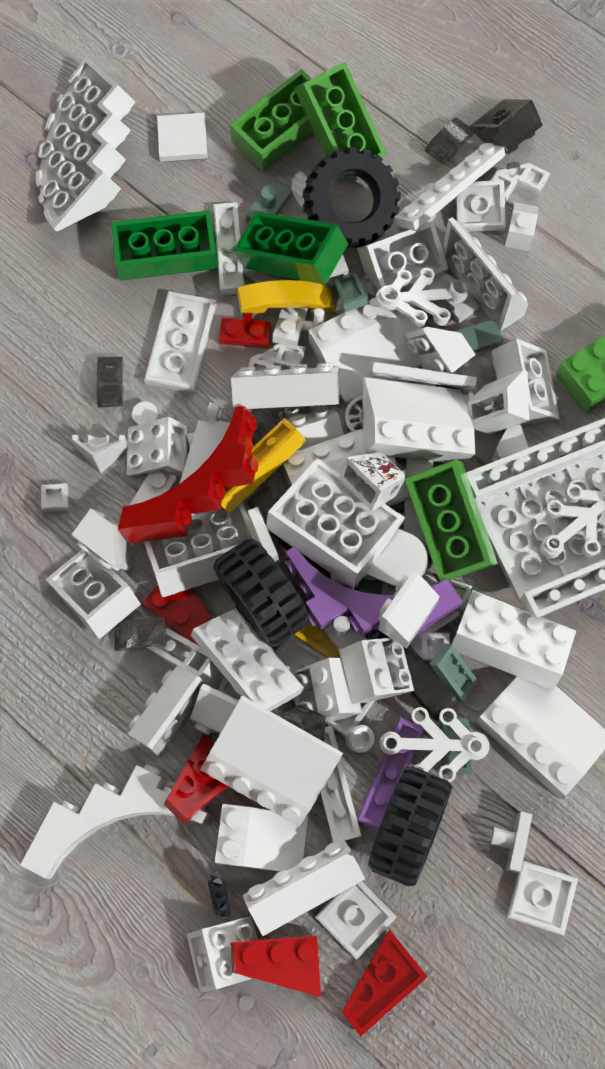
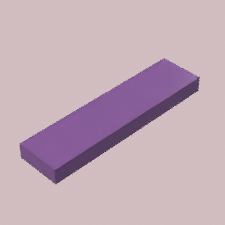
(388, 776)

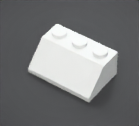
(403, 251)
(524, 356)
(166, 710)
(212, 710)

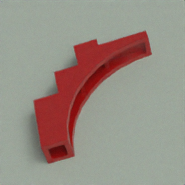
(202, 491)

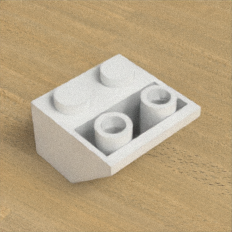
(439, 348)
(500, 404)
(314, 423)
(101, 536)
(408, 610)
(375, 670)
(326, 690)

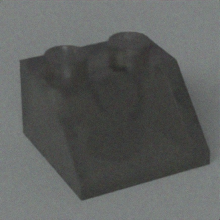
(508, 124)

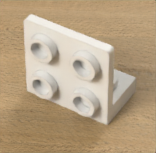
(157, 447)
(212, 952)

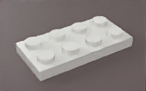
(246, 660)

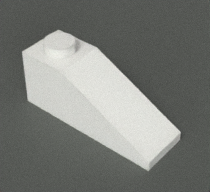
(189, 657)

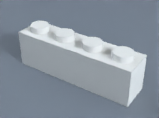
(303, 887)

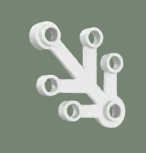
(391, 298)
(585, 517)
(440, 743)

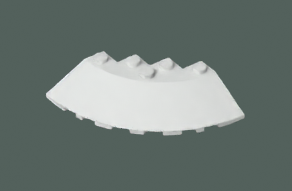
(82, 147)

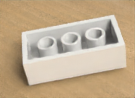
(286, 387)
(513, 640)

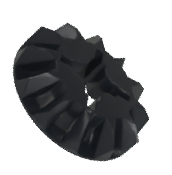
(219, 895)

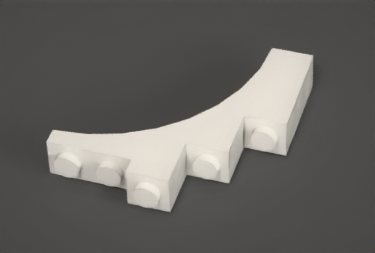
(66, 829)

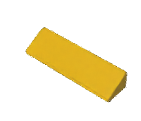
(270, 454)

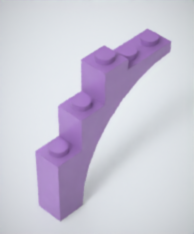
(334, 600)

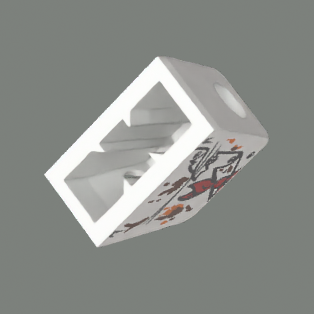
(373, 478)

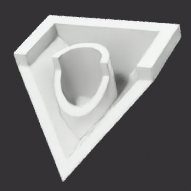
(100, 451)

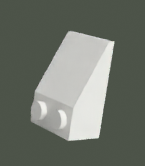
(93, 592)
(259, 839)

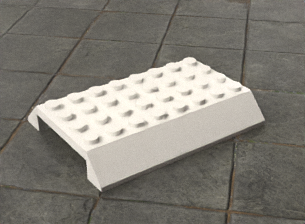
(513, 508)

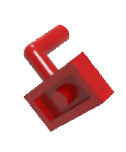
(245, 332)

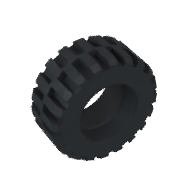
(373, 173)
(261, 592)
(409, 826)

